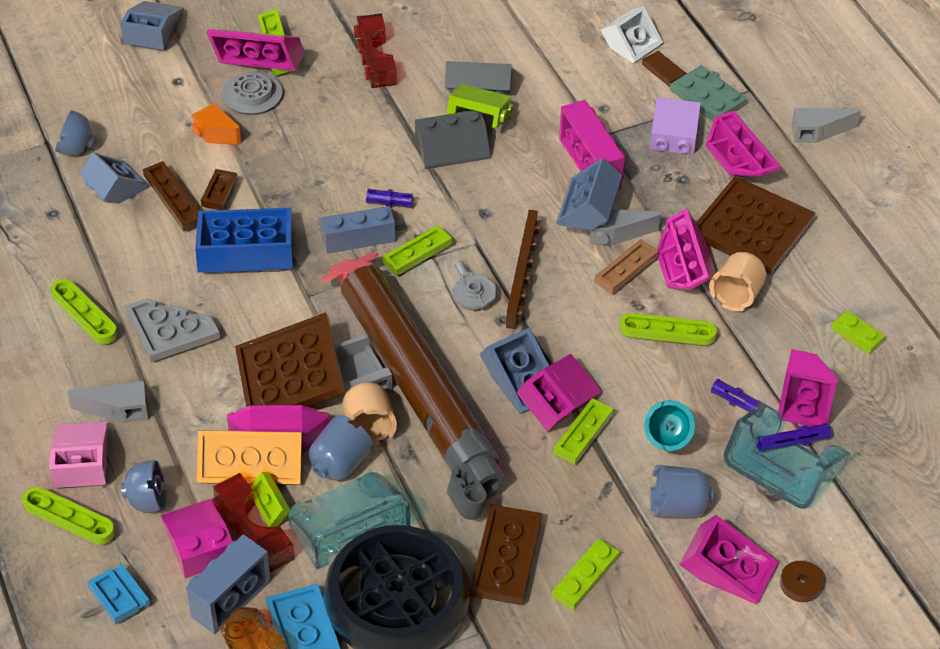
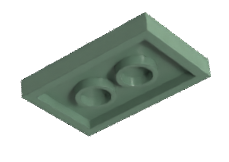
(711, 91)

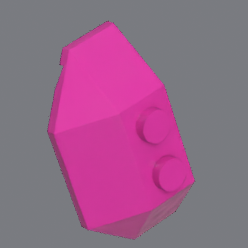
(739, 148)
(684, 253)
(280, 419)

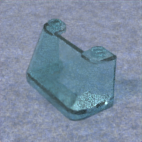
(788, 471)
(345, 514)

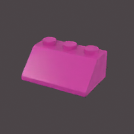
(807, 390)

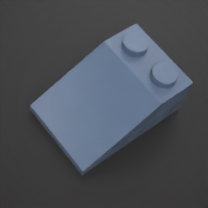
(513, 363)

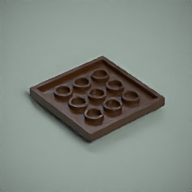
(754, 222)
(291, 365)

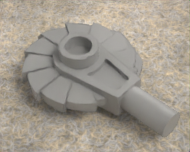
(473, 290)

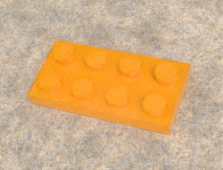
(249, 453)

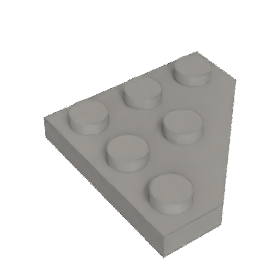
(170, 328)

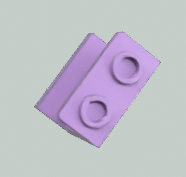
(675, 125)

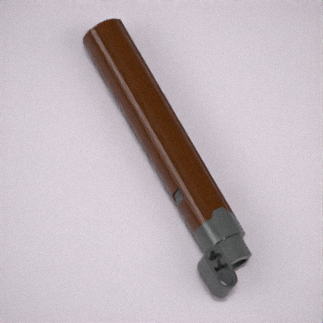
(427, 390)

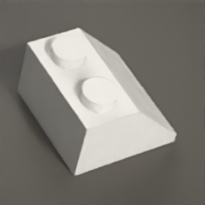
(632, 34)

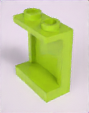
(482, 101)

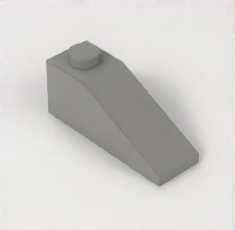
(625, 226)

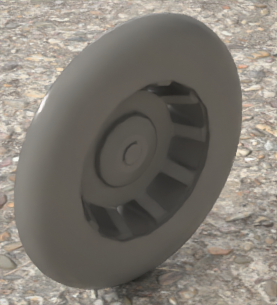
(252, 92)

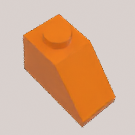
(215, 126)

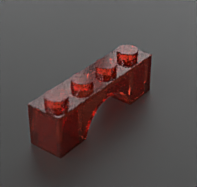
(379, 67)
(236, 500)

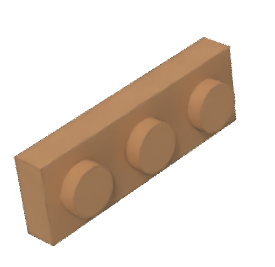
(626, 266)

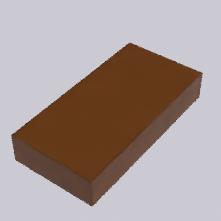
(663, 68)

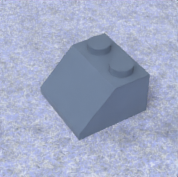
(111, 178)

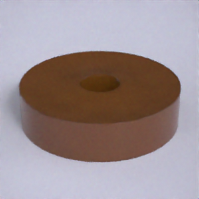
(801, 571)

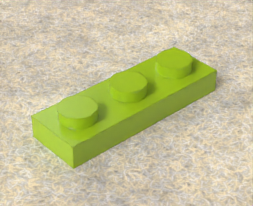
(417, 250)
(583, 431)
(585, 574)

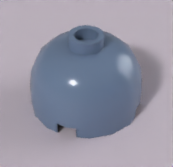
(75, 135)
(144, 487)

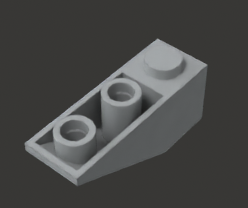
(818, 124)
(115, 402)

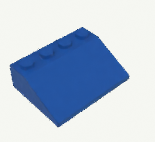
(244, 240)

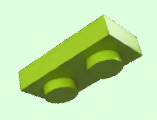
(858, 332)
(269, 500)

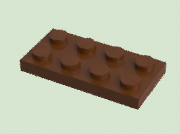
(506, 554)

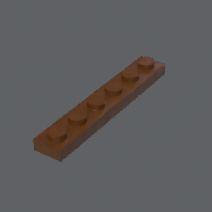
(522, 275)

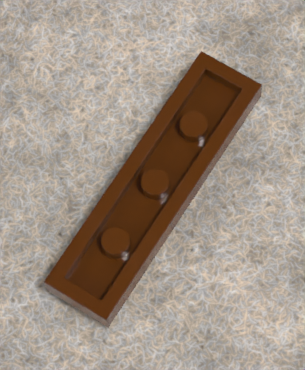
(172, 195)

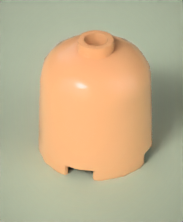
(738, 281)
(371, 408)

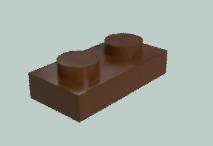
(219, 189)

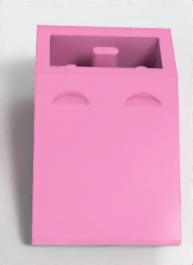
(79, 454)

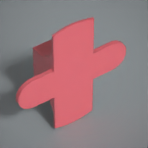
(347, 266)

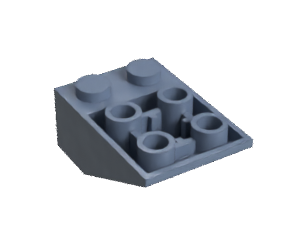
(150, 24)

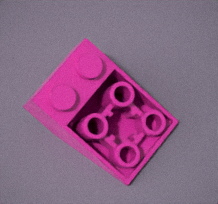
(558, 391)

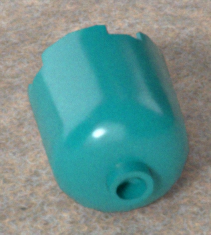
(656, 422)

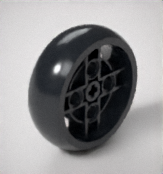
(404, 557)

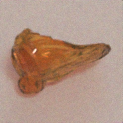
(250, 630)

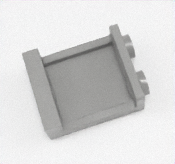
(361, 365)

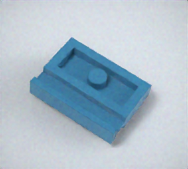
(118, 593)

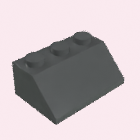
(486, 76)
(452, 139)

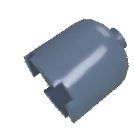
(339, 449)
(679, 492)

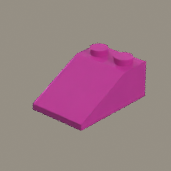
(196, 535)
(728, 560)

